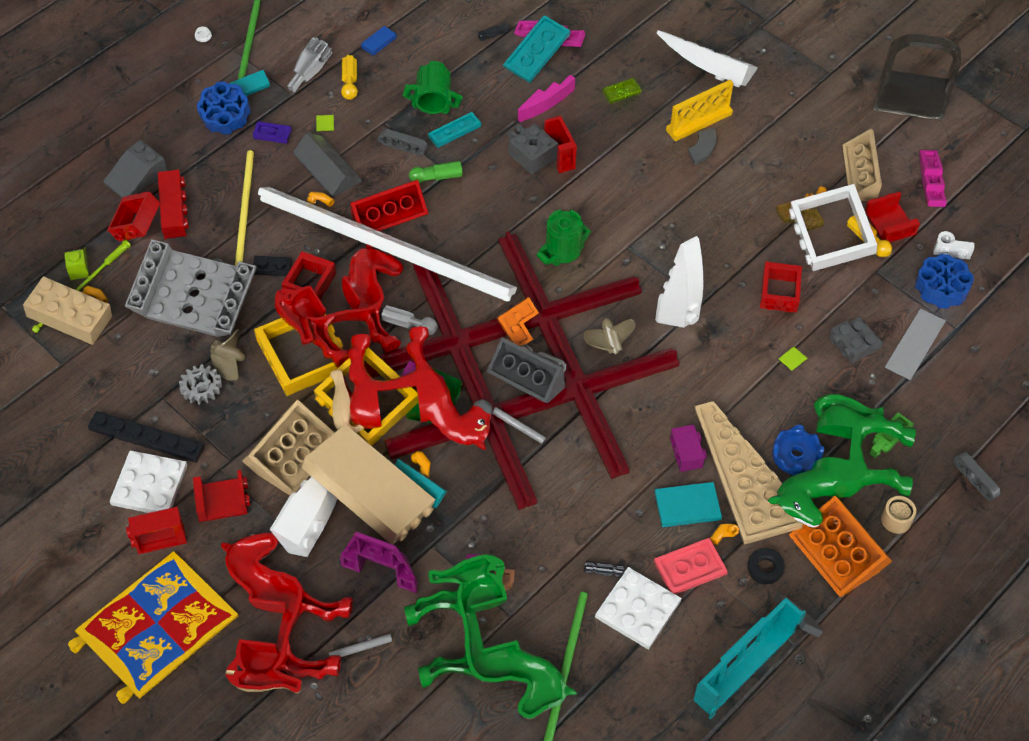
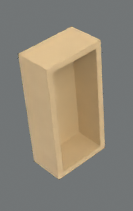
(67, 310)

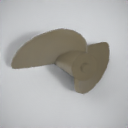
(610, 336)
(226, 355)

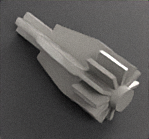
(309, 62)

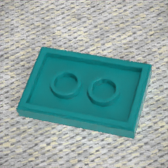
(687, 504)

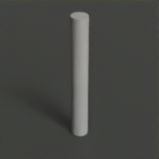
(518, 425)
(362, 646)

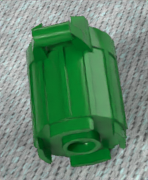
(432, 90)
(563, 238)

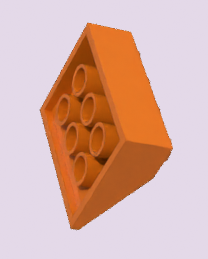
(841, 548)

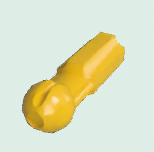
(349, 76)
(884, 247)

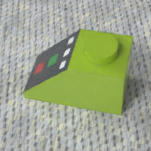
(77, 263)

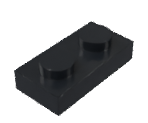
(272, 265)

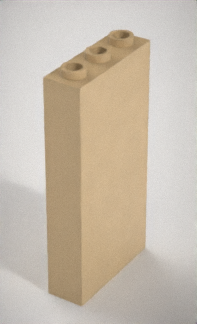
(369, 484)

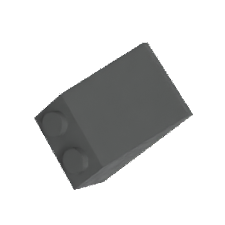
(135, 170)

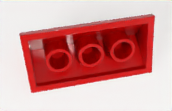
(390, 207)

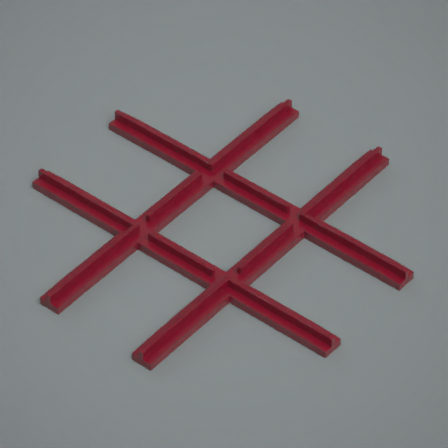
(577, 388)

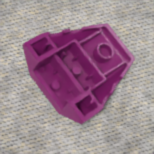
(365, 547)

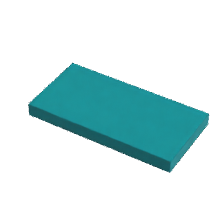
(536, 48)

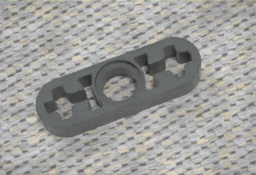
(393, 139)
(977, 476)

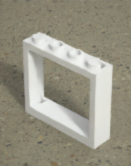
(841, 256)

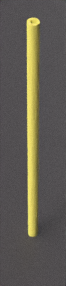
(244, 207)

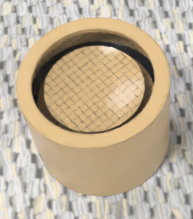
(898, 514)

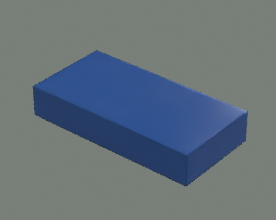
(378, 40)

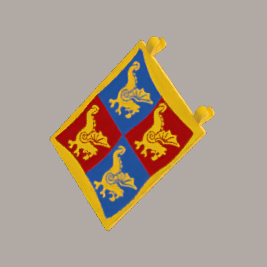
(154, 625)

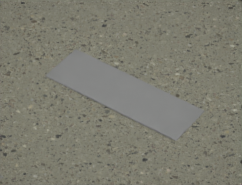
(915, 344)

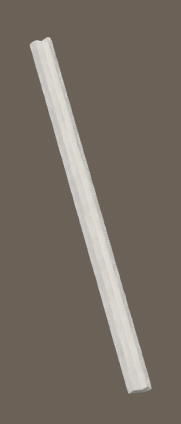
(388, 243)

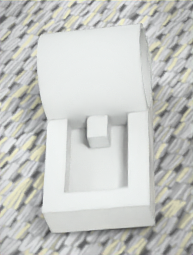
(948, 245)

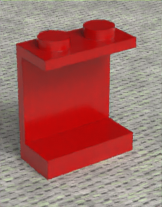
(567, 147)
(890, 219)
(221, 498)

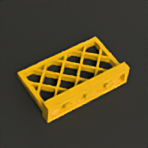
(708, 114)

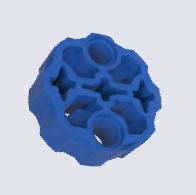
(223, 107)
(944, 281)

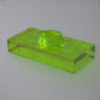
(621, 90)

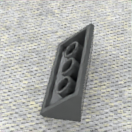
(325, 164)
(527, 371)

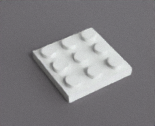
(148, 482)
(638, 608)

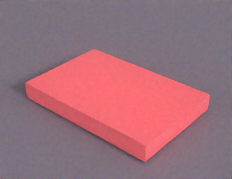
(690, 566)

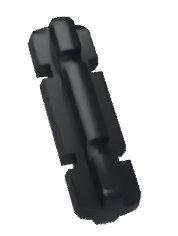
(493, 31)
(604, 568)

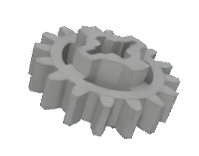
(200, 384)

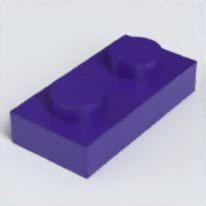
(272, 132)

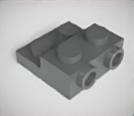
(854, 339)

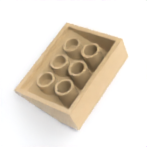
(284, 448)

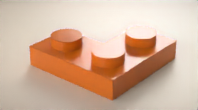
(514, 319)

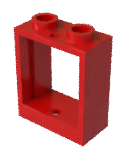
(145, 207)
(313, 264)
(781, 272)
(156, 530)

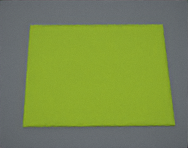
(325, 122)
(792, 358)

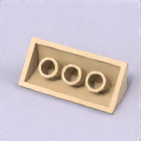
(863, 165)

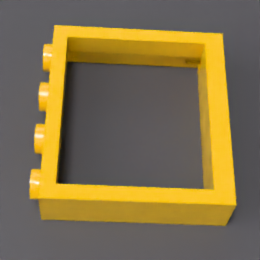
(387, 373)
(299, 383)

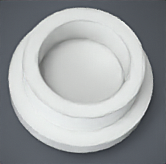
(203, 34)

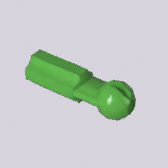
(436, 172)

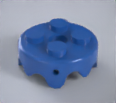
(800, 440)

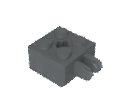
(532, 147)

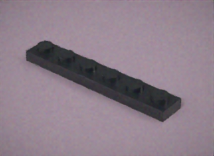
(146, 436)

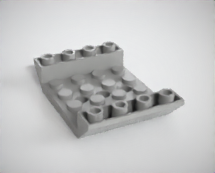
(170, 276)

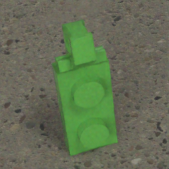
(886, 442)

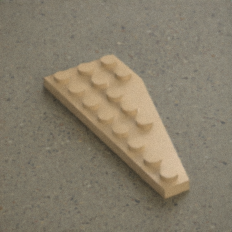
(744, 478)

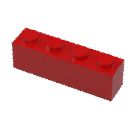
(172, 204)

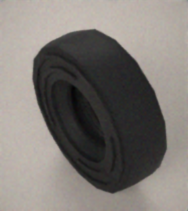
(766, 554)

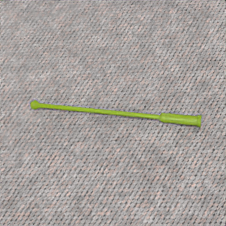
(112, 257)

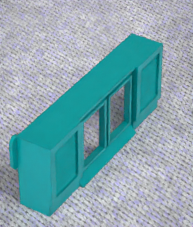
(771, 635)

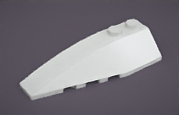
(713, 62)
(684, 291)
(303, 517)

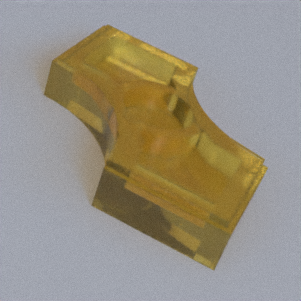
(810, 216)

